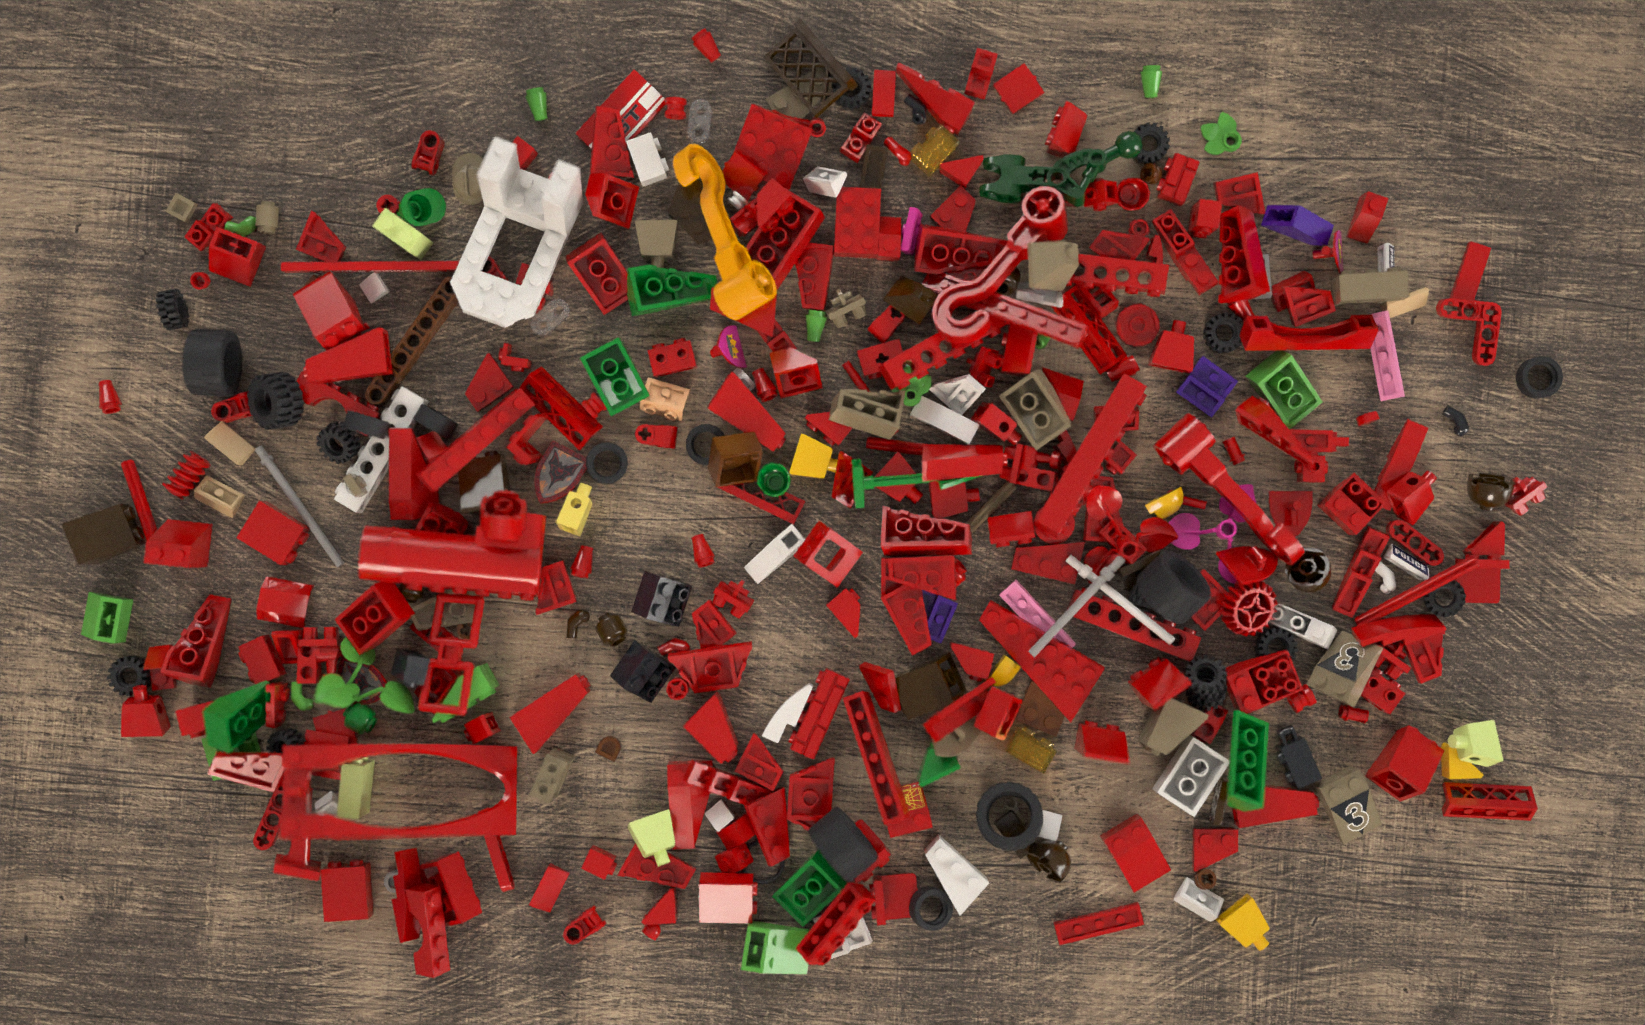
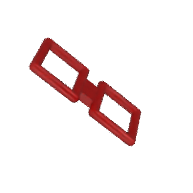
(451, 653)

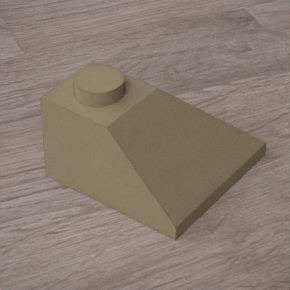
(1051, 264)

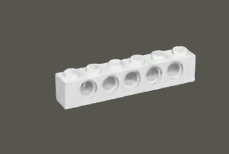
(368, 452)

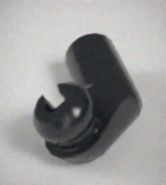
(918, 109)

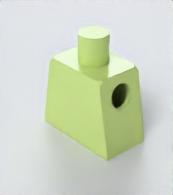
(1477, 743)
(654, 836)

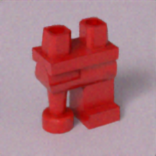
(1025, 464)
(315, 651)

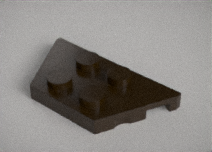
(688, 212)

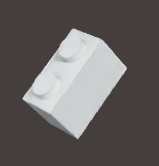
(647, 159)

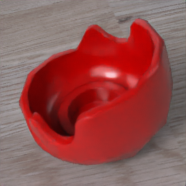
(1132, 194)

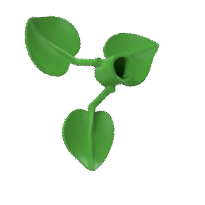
(335, 692)

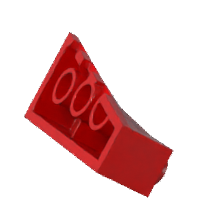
(1241, 257)
(921, 535)

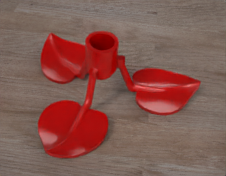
(1154, 533)

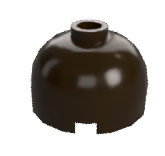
(1489, 490)
(1310, 571)
(1051, 858)

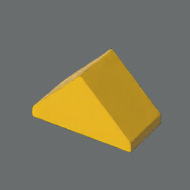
(1455, 768)

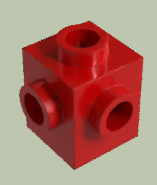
(1101, 194)
(1314, 475)

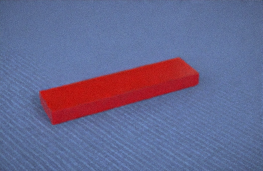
(1098, 923)

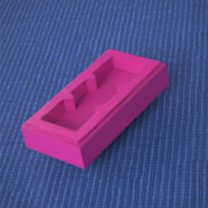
(910, 231)

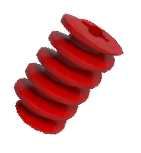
(186, 475)

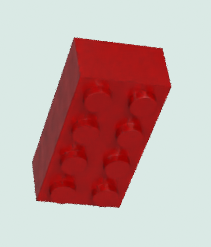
(785, 243)

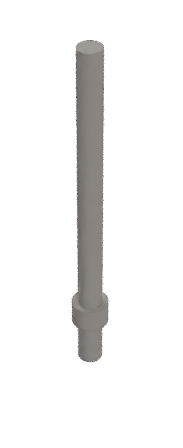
(1106, 574)

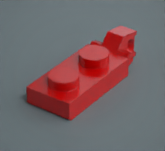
(1320, 440)

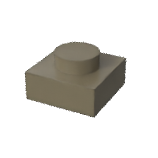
(181, 207)
(356, 484)

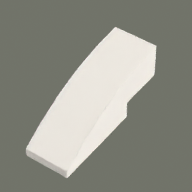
(945, 420)
(787, 713)

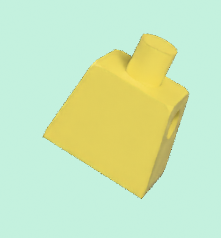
(571, 518)

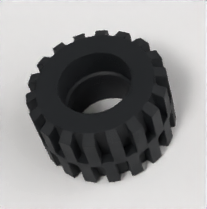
(275, 400)

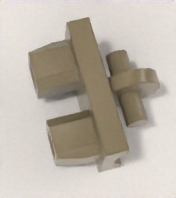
(854, 304)

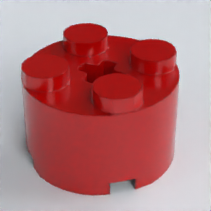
(503, 516)

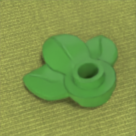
(1219, 133)
(917, 386)

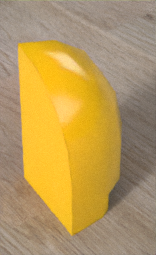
(1166, 504)
(1004, 671)

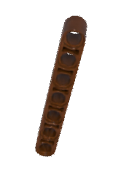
(405, 346)

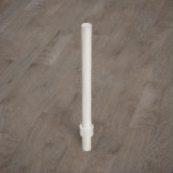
(1086, 572)

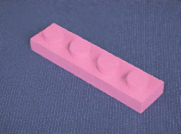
(1386, 360)
(1030, 610)

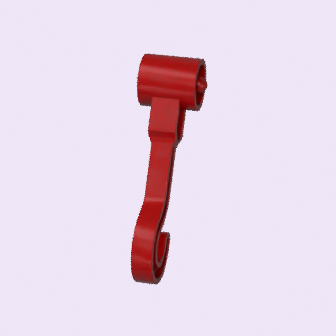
(1042, 221)
(1187, 447)

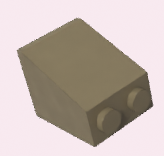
(1170, 726)

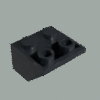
(661, 599)
(642, 671)

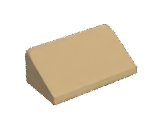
(1415, 300)
(230, 443)
(218, 496)

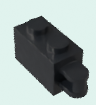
(410, 667)
(1296, 758)

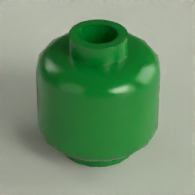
(360, 718)

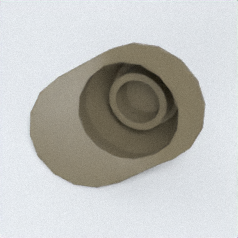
(465, 178)

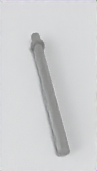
(267, 460)

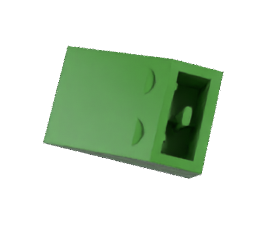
(482, 687)
(773, 949)

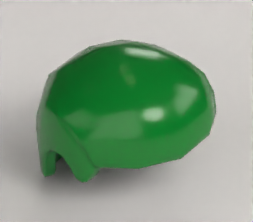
(773, 479)

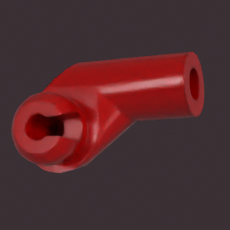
(673, 645)

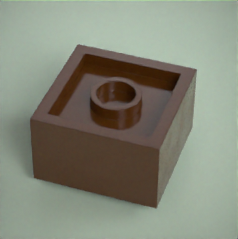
(734, 459)

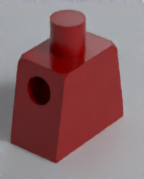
(1174, 349)
(989, 419)
(899, 466)
(1412, 496)
(951, 499)
(144, 715)

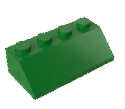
(1247, 762)

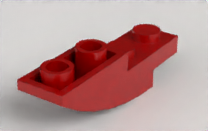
(1183, 253)

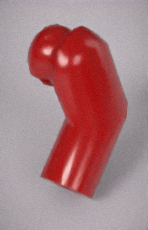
(899, 151)

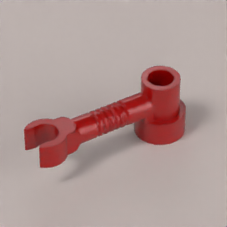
(817, 132)

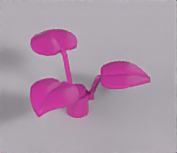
(1188, 530)

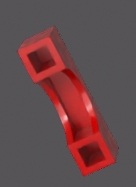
(317, 393)
(426, 905)

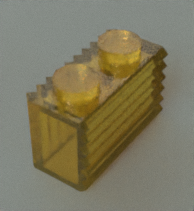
(934, 150)
(1030, 749)

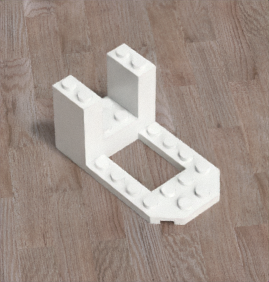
(528, 199)

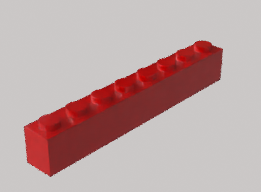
(1090, 455)

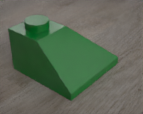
(935, 767)

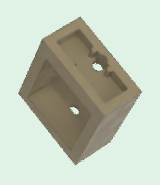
(550, 775)

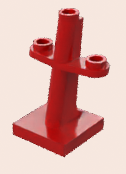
(297, 860)

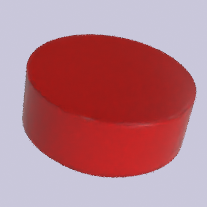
(1367, 418)

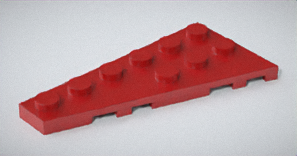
(1057, 669)

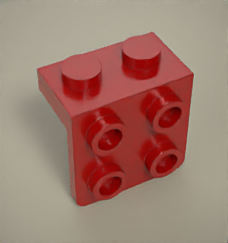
(523, 451)
(1483, 582)
(880, 848)
(892, 896)

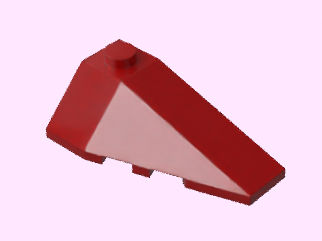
(947, 107)
(1262, 420)
(406, 492)
(199, 649)

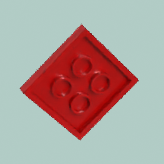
(773, 144)

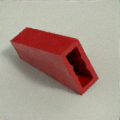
(354, 359)
(744, 411)
(961, 461)
(546, 714)
(1279, 805)

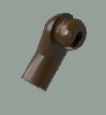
(574, 621)

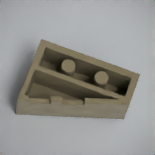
(1370, 286)
(868, 411)

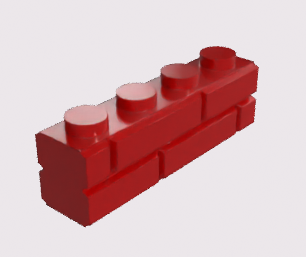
(819, 714)

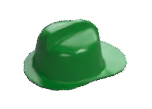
(422, 207)

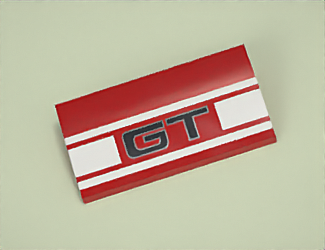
(637, 107)

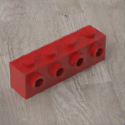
(835, 924)

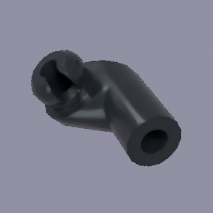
(1459, 418)

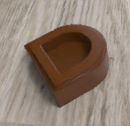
(609, 748)

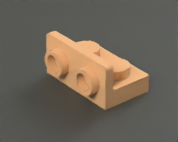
(665, 399)

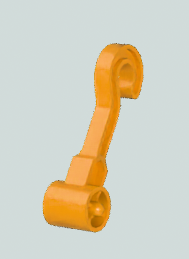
(744, 282)

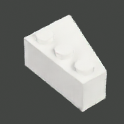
(956, 873)

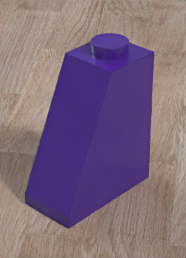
(1298, 224)

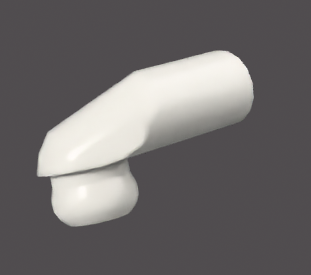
(1388, 576)

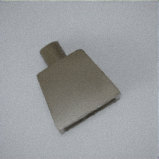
(657, 239)

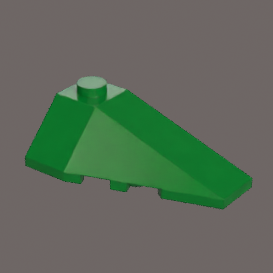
(660, 289)

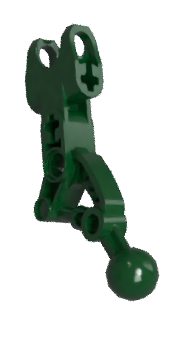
(1019, 179)

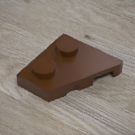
(1039, 711)

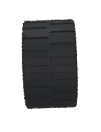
(212, 362)
(1173, 587)
(1009, 789)
(843, 844)

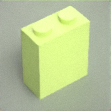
(403, 234)
(355, 788)

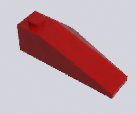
(950, 250)
(686, 804)

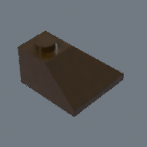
(911, 298)

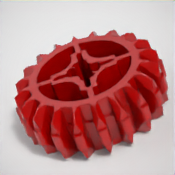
(1251, 613)

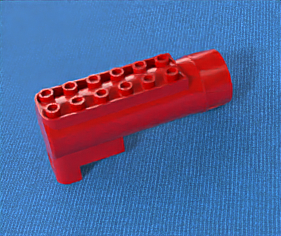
(456, 560)

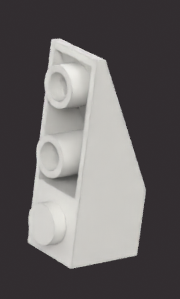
(775, 554)
(1303, 626)

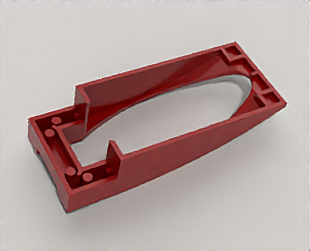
(299, 761)

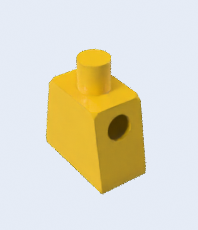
(812, 459)
(1245, 923)

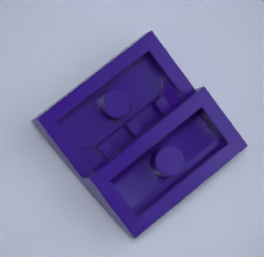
(1207, 386)
(939, 614)

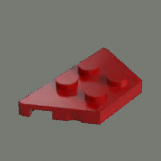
(712, 666)
(811, 793)

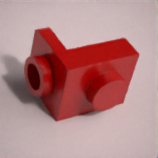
(516, 364)
(1119, 459)
(734, 859)

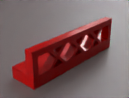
(1094, 346)
(562, 405)
(771, 508)
(958, 712)
(1491, 806)

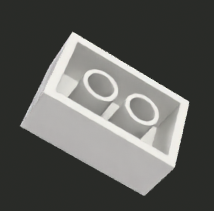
(1191, 775)

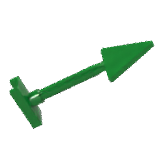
(863, 482)

